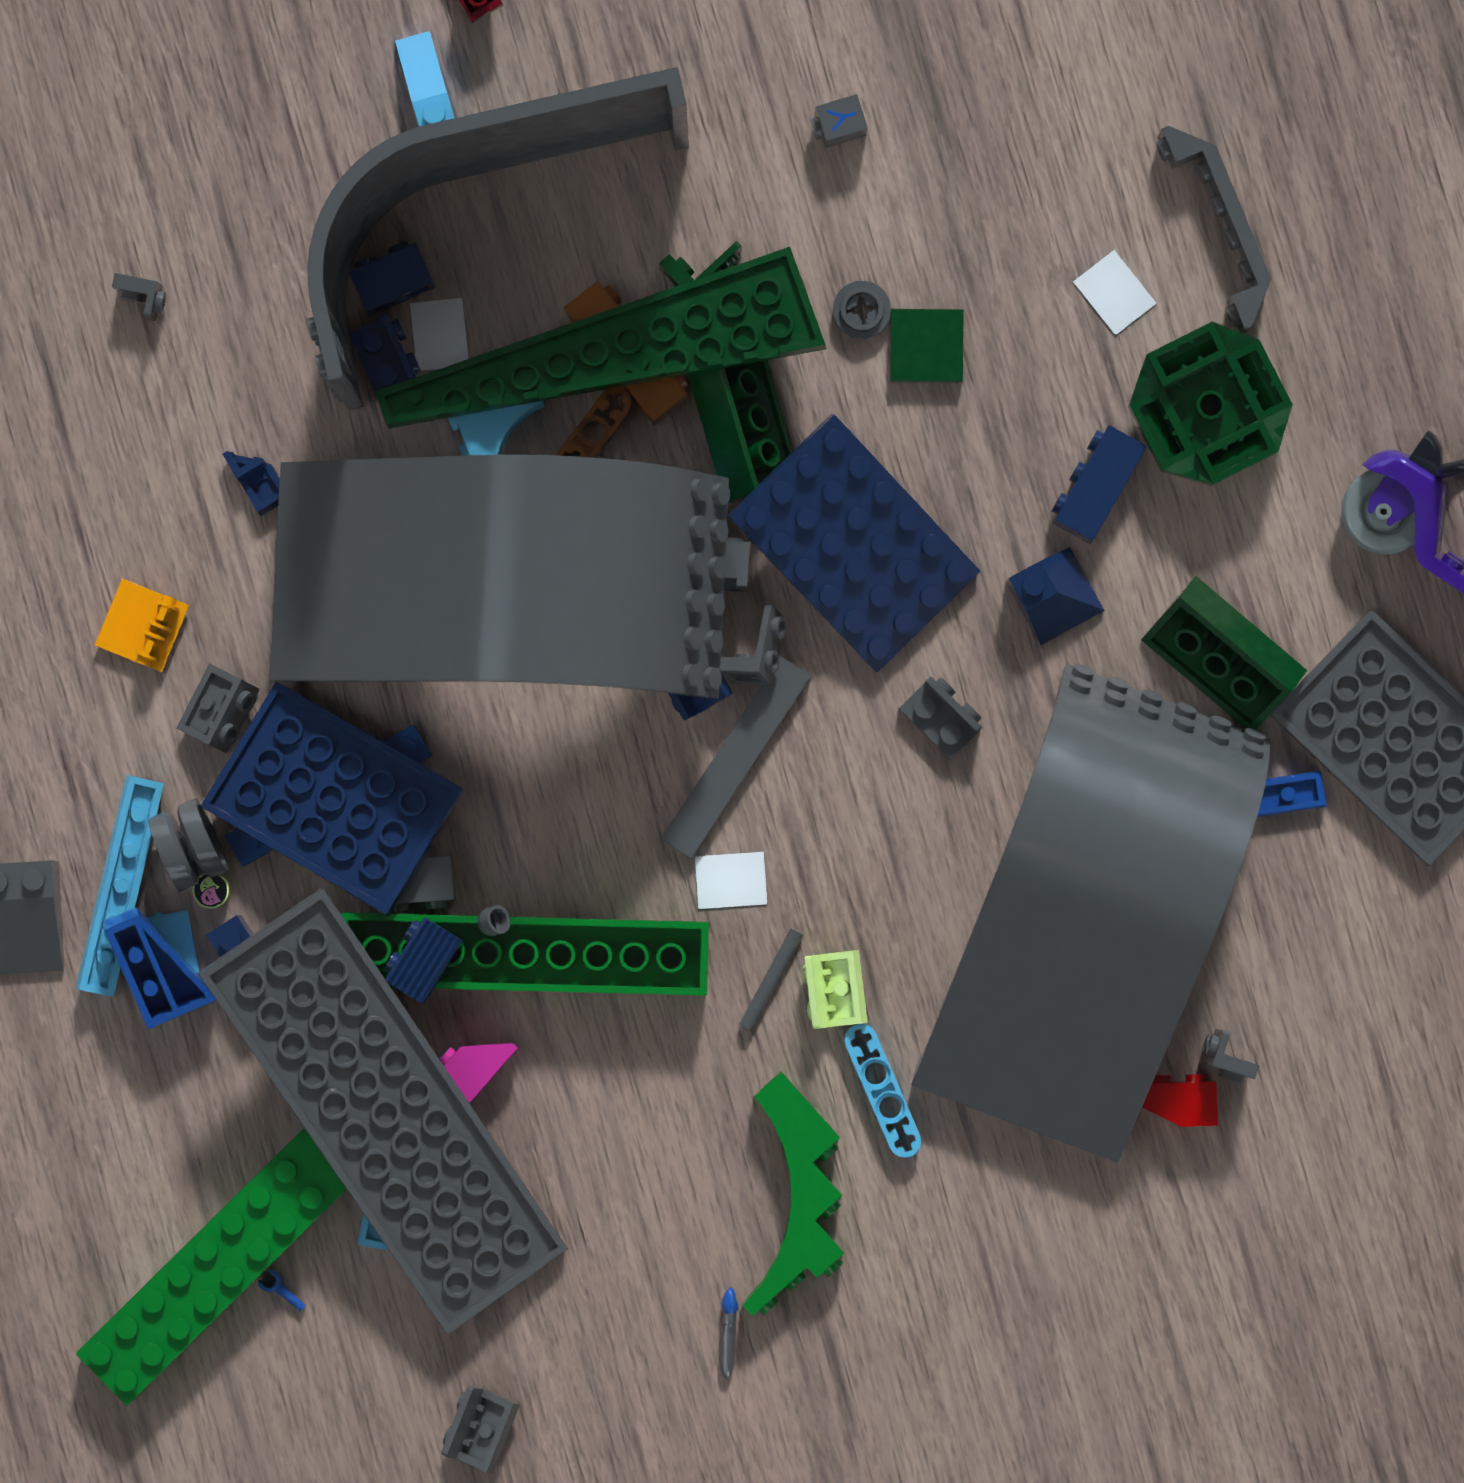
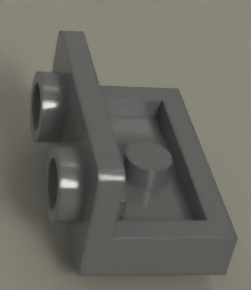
(1229, 1066)
(480, 1428)

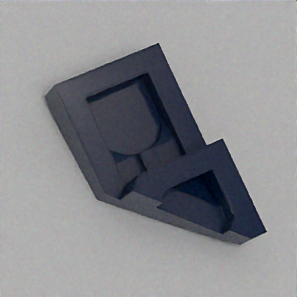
(257, 479)

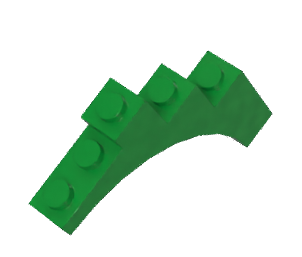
(805, 1242)

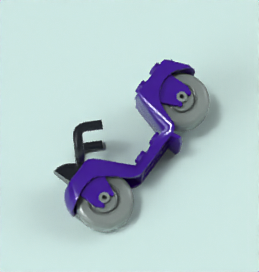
(1405, 505)

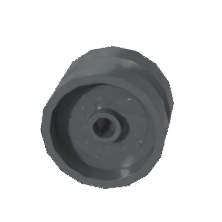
(187, 843)

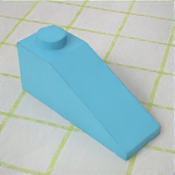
(424, 79)

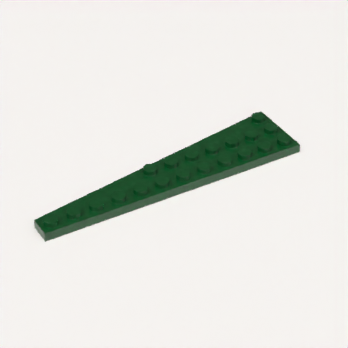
(696, 327)

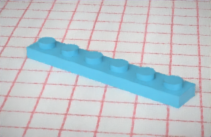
(119, 881)

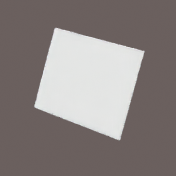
(1114, 292)
(439, 333)
(731, 880)

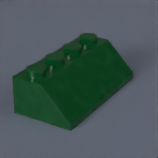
(742, 423)
(1224, 655)

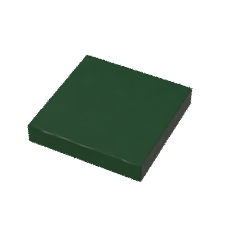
(926, 345)

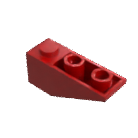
(1184, 1102)

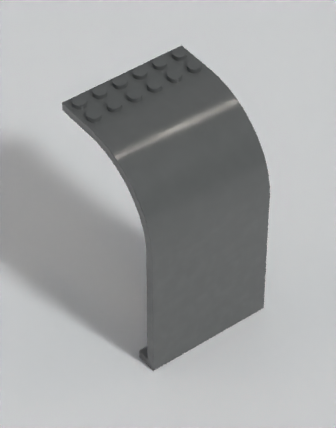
(461, 150)
(500, 572)
(1098, 913)

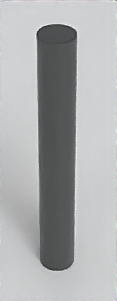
(771, 979)

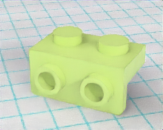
(835, 989)

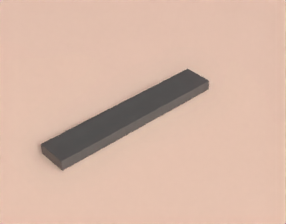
(735, 759)

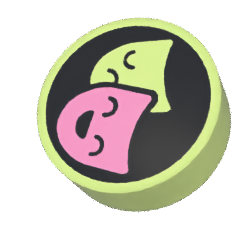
(211, 892)

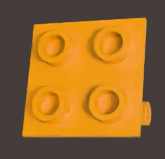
(142, 625)

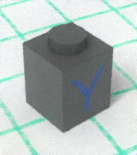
(839, 121)

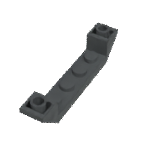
(1182, 148)

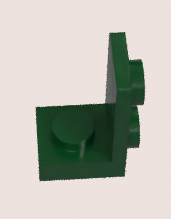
(680, 272)

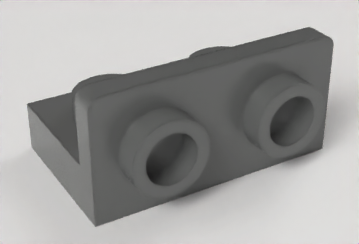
(218, 708)
(941, 716)

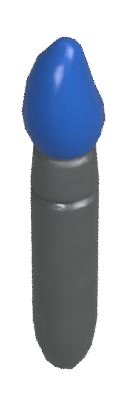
(728, 1333)

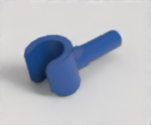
(282, 1290)

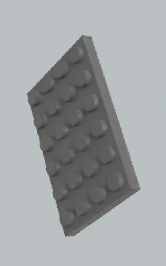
(1386, 733)

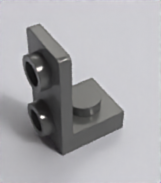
(761, 668)

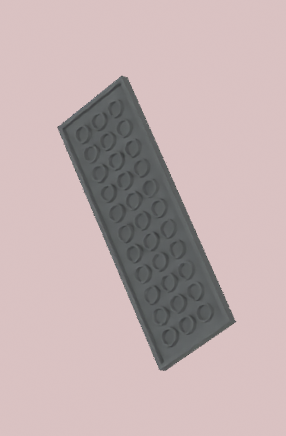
(383, 1110)

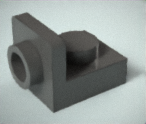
(136, 288)

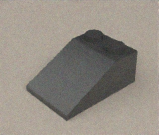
(30, 917)

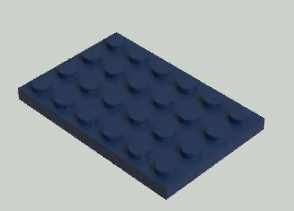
(854, 543)
(332, 798)

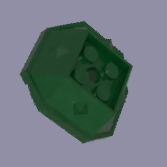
(1216, 366)

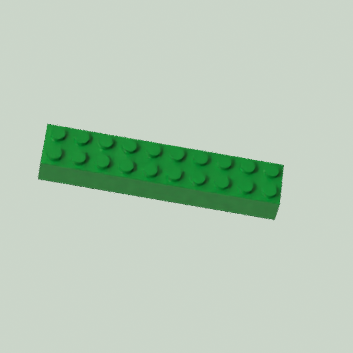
(556, 953)
(213, 1269)

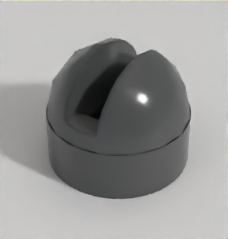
(494, 920)

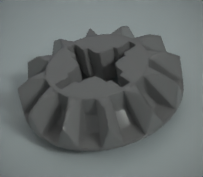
(872, 296)

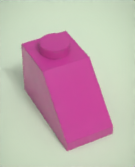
(476, 1065)

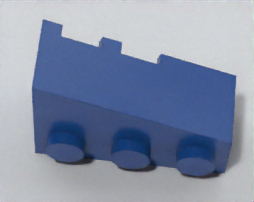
(154, 970)

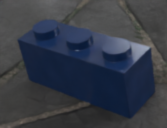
(1097, 483)

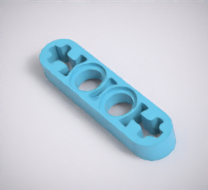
(887, 1088)

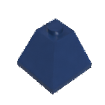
(1054, 595)

